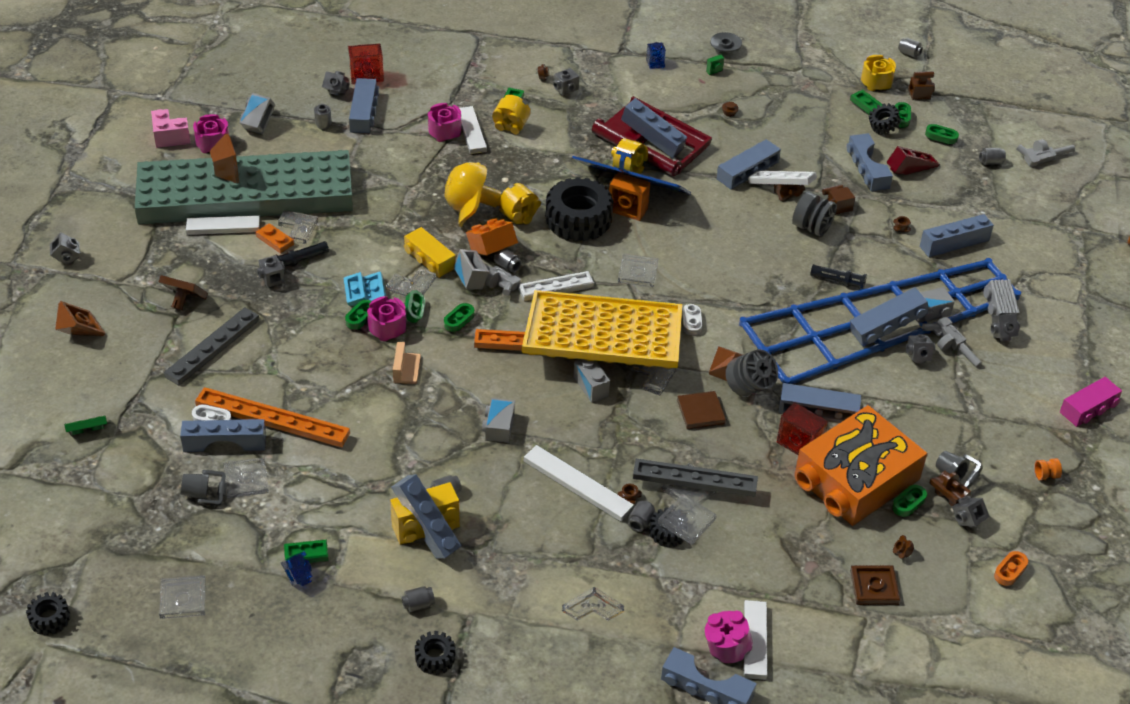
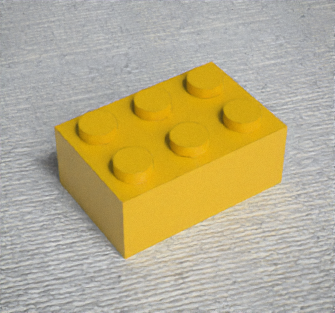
(406, 524)

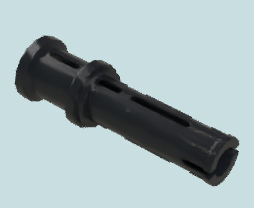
(293, 257)
(817, 271)

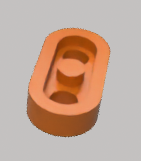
(1007, 571)

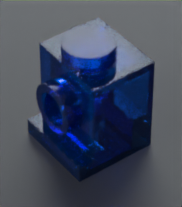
(655, 55)
(297, 569)

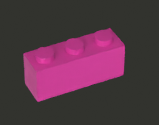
(1091, 401)

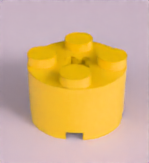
(878, 72)
(511, 114)
(639, 155)
(519, 204)

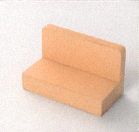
(405, 366)

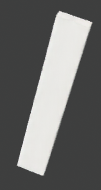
(578, 483)

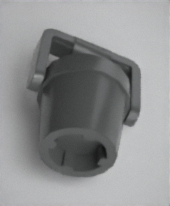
(960, 465)
(197, 484)

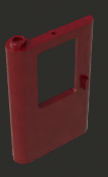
(615, 130)

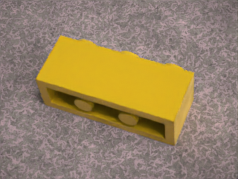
(429, 252)

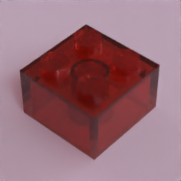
(366, 62)
(799, 428)

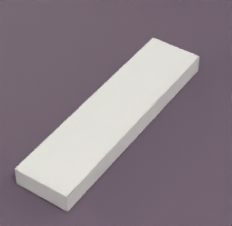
(472, 131)
(782, 177)
(222, 225)
(561, 284)
(756, 661)

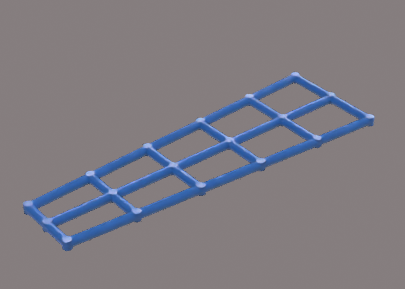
(846, 297)

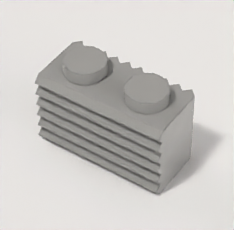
(1001, 297)

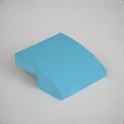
(364, 288)

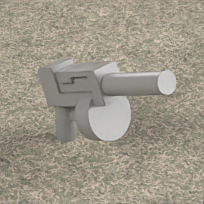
(1042, 153)
(504, 279)
(951, 338)

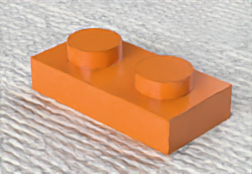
(274, 238)

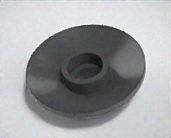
(726, 42)

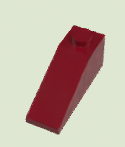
(910, 161)

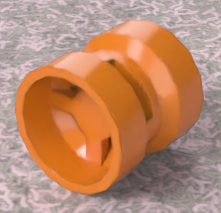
(1047, 469)

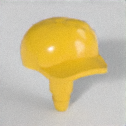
(467, 189)

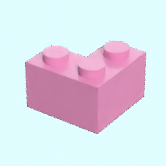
(169, 131)

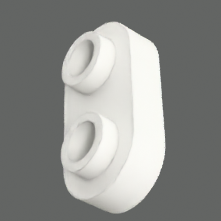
(691, 319)
(207, 412)

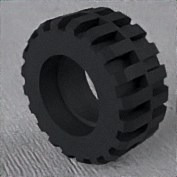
(582, 194)

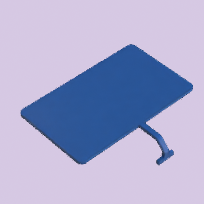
(614, 170)

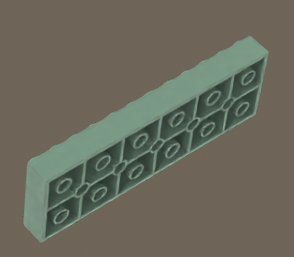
(267, 187)

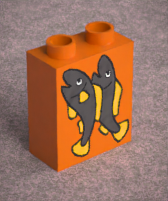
(859, 465)

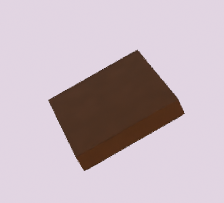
(701, 409)
(875, 585)

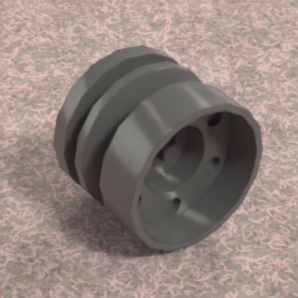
(814, 213)
(752, 373)

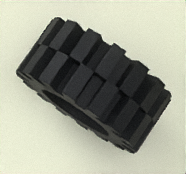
(884, 125)
(661, 534)
(50, 623)
(435, 642)

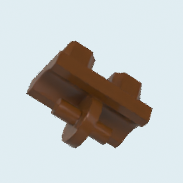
(788, 190)
(949, 486)

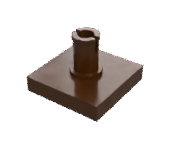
(182, 290)

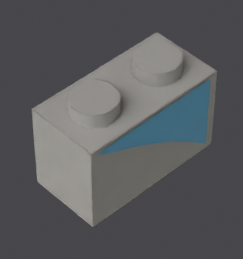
(257, 113)
(471, 269)
(939, 304)
(591, 379)
(499, 420)

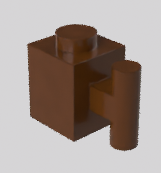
(921, 85)
(841, 196)

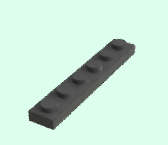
(211, 346)
(695, 477)

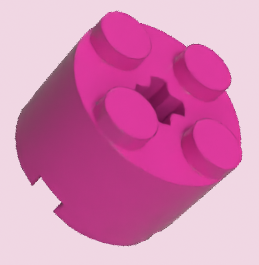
(444, 122)
(209, 131)
(386, 318)
(728, 636)

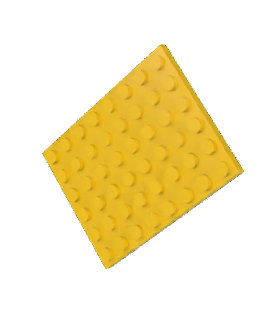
(603, 329)

